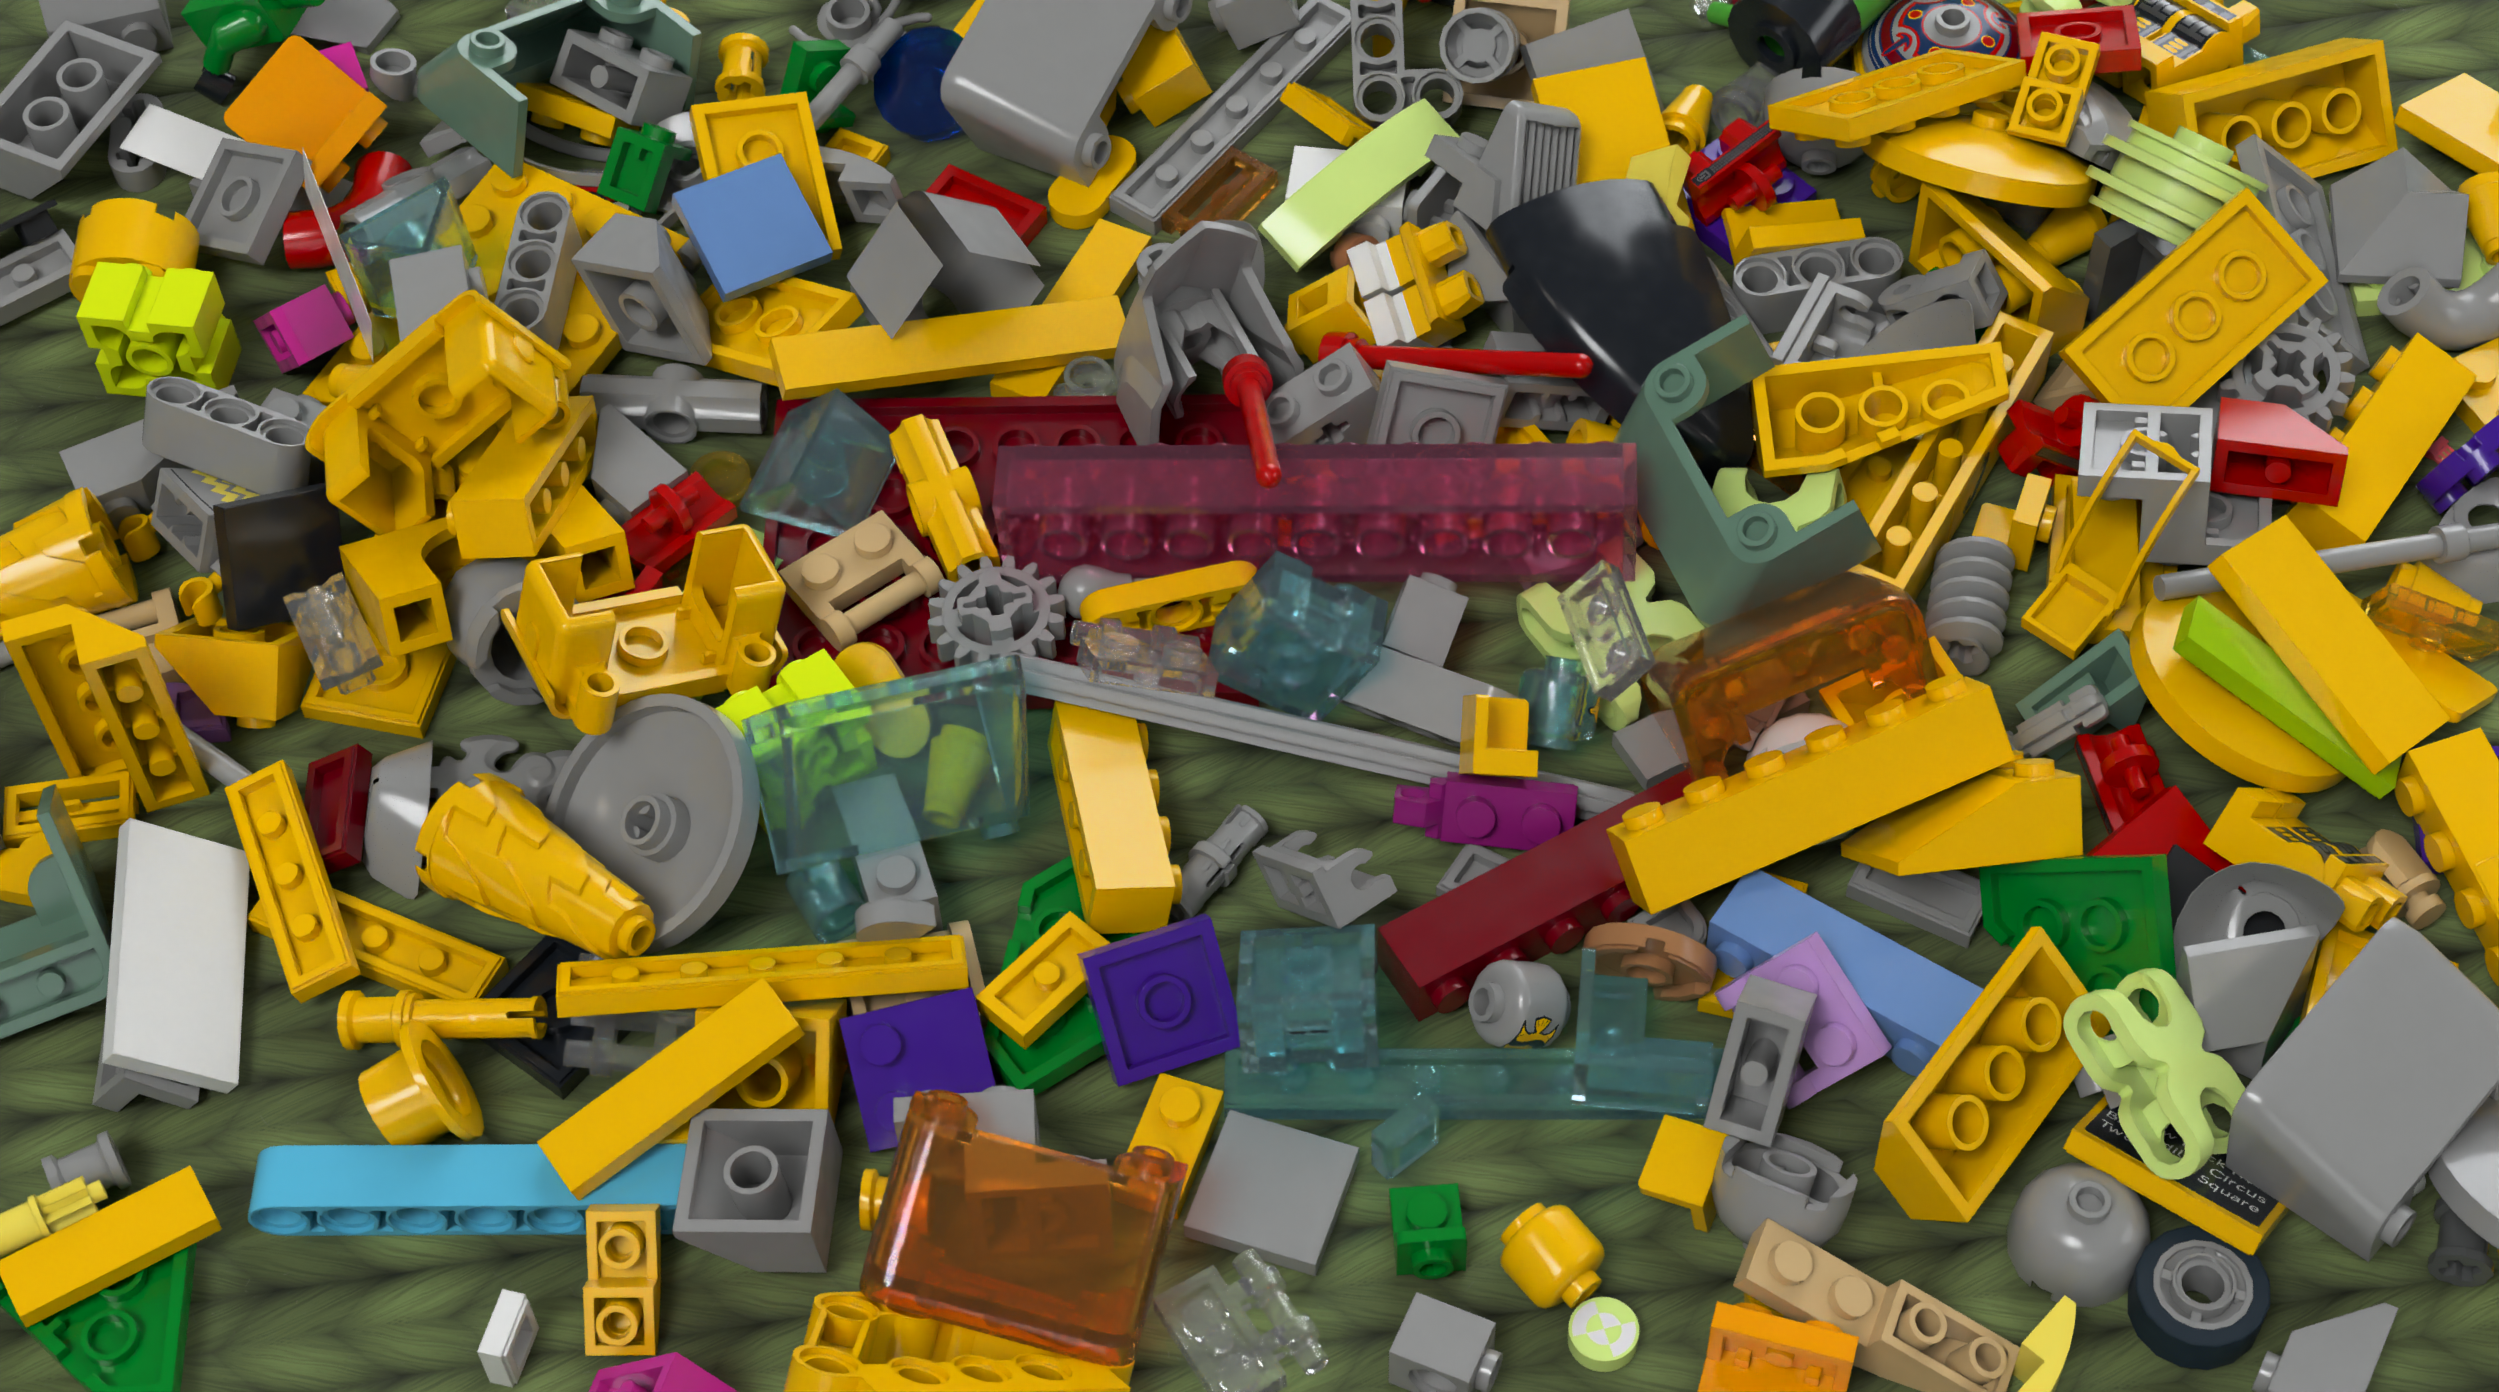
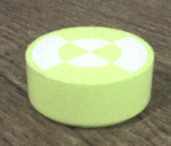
(1603, 1334)

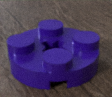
(2470, 462)

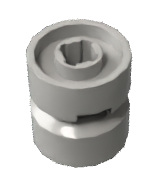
(1479, 45)

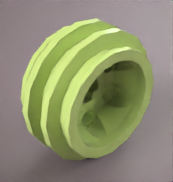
(2168, 181)

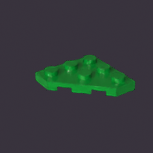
(2098, 911)
(1075, 1036)
(125, 1334)

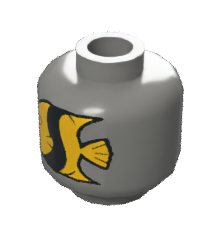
(1519, 1004)

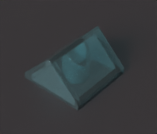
(409, 227)
(822, 467)

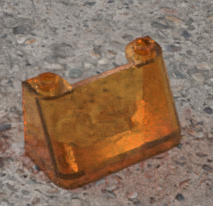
(1777, 651)
(1021, 1235)

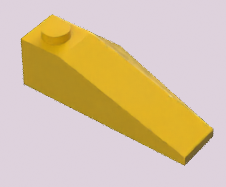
(1850, 407)

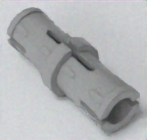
(1215, 860)

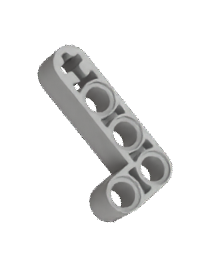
(1389, 71)

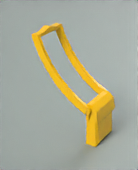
(2076, 601)

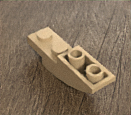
(1898, 1326)

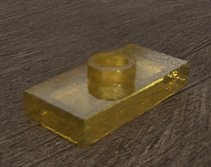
(2432, 623)

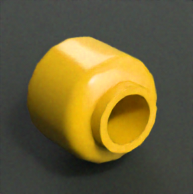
(1552, 1256)

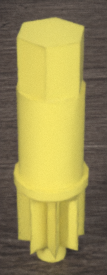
(48, 1213)

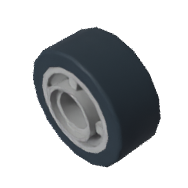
(2191, 1331)

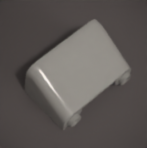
(1042, 72)
(2369, 1091)

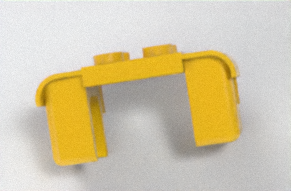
(428, 401)
(652, 641)

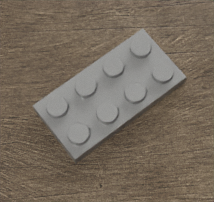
(2303, 213)

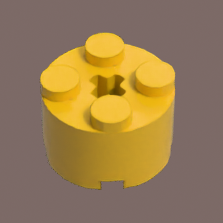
(131, 233)

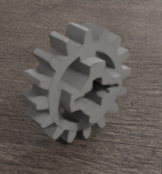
(2287, 372)
(996, 614)

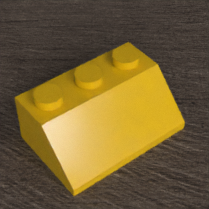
(1960, 223)

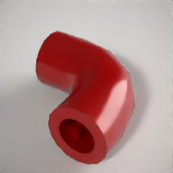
(301, 232)

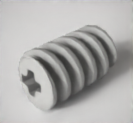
(1970, 600)

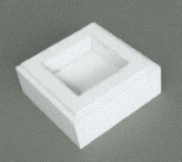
(508, 1338)

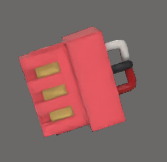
(2439, 450)

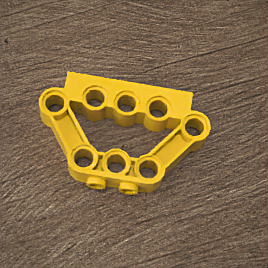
(881, 1349)

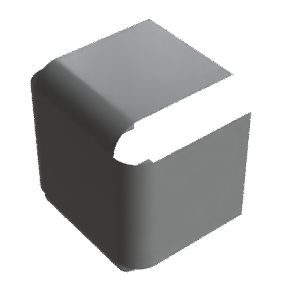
(946, 245)

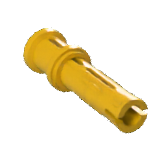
(381, 1018)

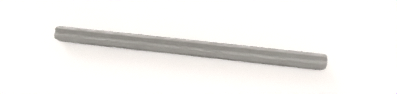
(1278, 730)

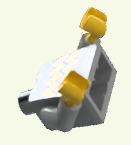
(187, 522)

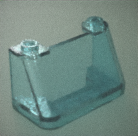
(893, 764)

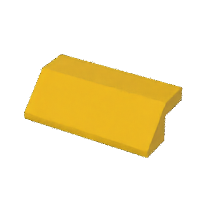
(104, 702)

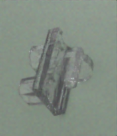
(334, 635)

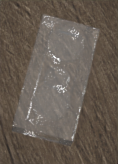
(1606, 630)

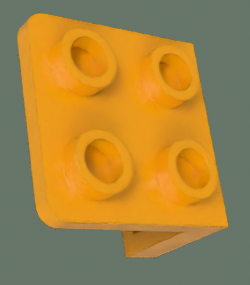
(307, 105)
(1774, 1354)

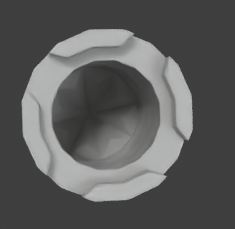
(479, 634)

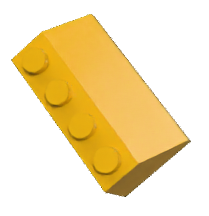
(2312, 105)
(1985, 1088)

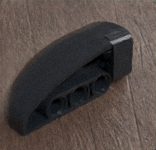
(1627, 286)

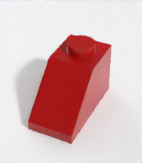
(2275, 454)

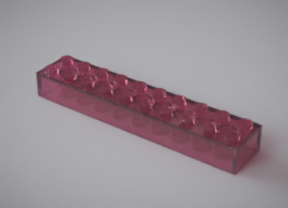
(1339, 508)

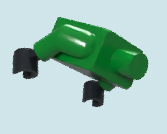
(235, 26)

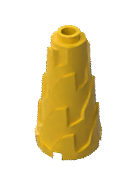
(64, 558)
(519, 866)

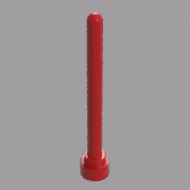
(1464, 360)
(1248, 386)

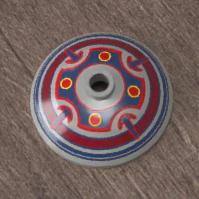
(1925, 26)

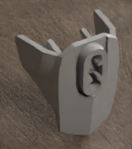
(1194, 307)

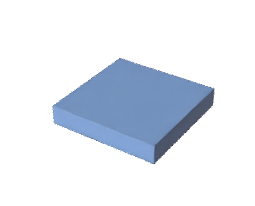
(751, 227)

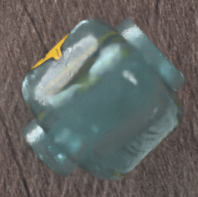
(1559, 704)

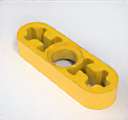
(1140, 603)

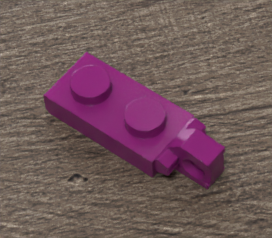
(1487, 810)

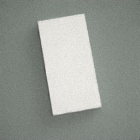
(177, 957)

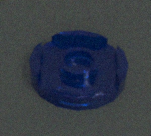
(911, 82)

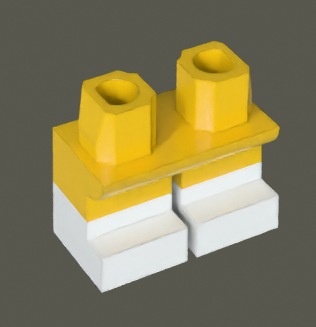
(1409, 288)

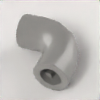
(2447, 318)

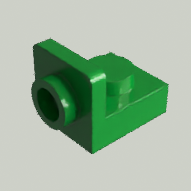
(810, 70)
(640, 166)
(1427, 1230)

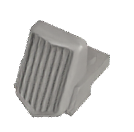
(1525, 158)

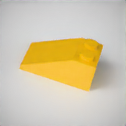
(1992, 819)

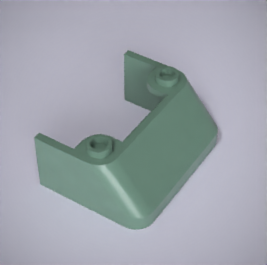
(477, 76)
(1719, 560)
(62, 952)

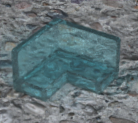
(1623, 1067)

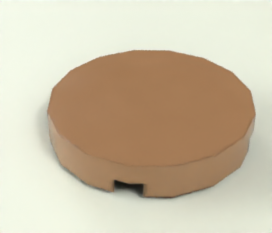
(1669, 960)

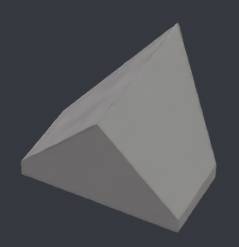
(349, 21)

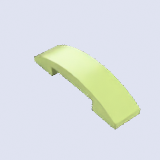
(1354, 184)

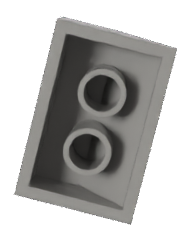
(65, 104)

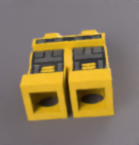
(2186, 42)
(2265, 829)

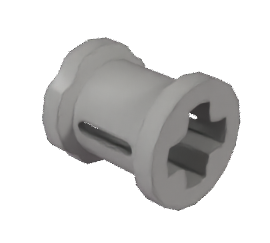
(94, 1162)

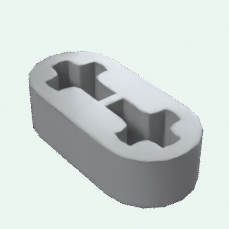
(122, 162)

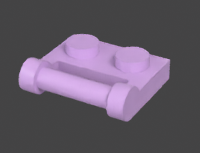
(1841, 1029)

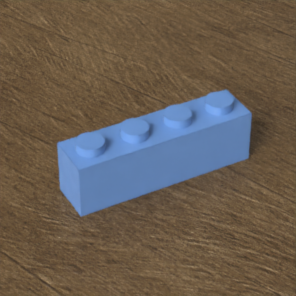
(1903, 991)

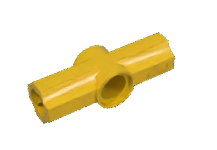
(942, 496)

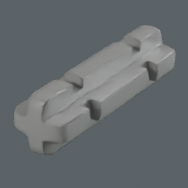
(2059, 722)

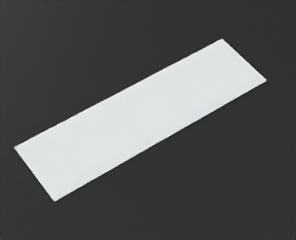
(191, 147)
(338, 256)

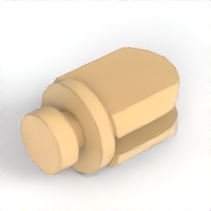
(2409, 876)

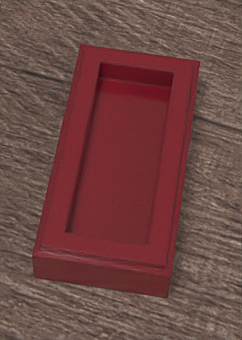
(338, 805)

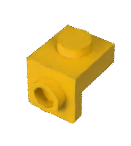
(2025, 525)

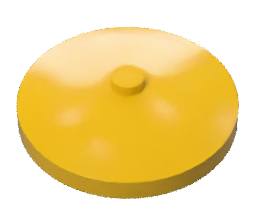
(1986, 162)
(2209, 714)

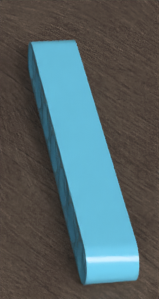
(443, 1190)

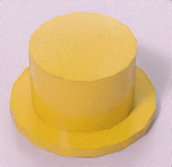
(421, 1091)

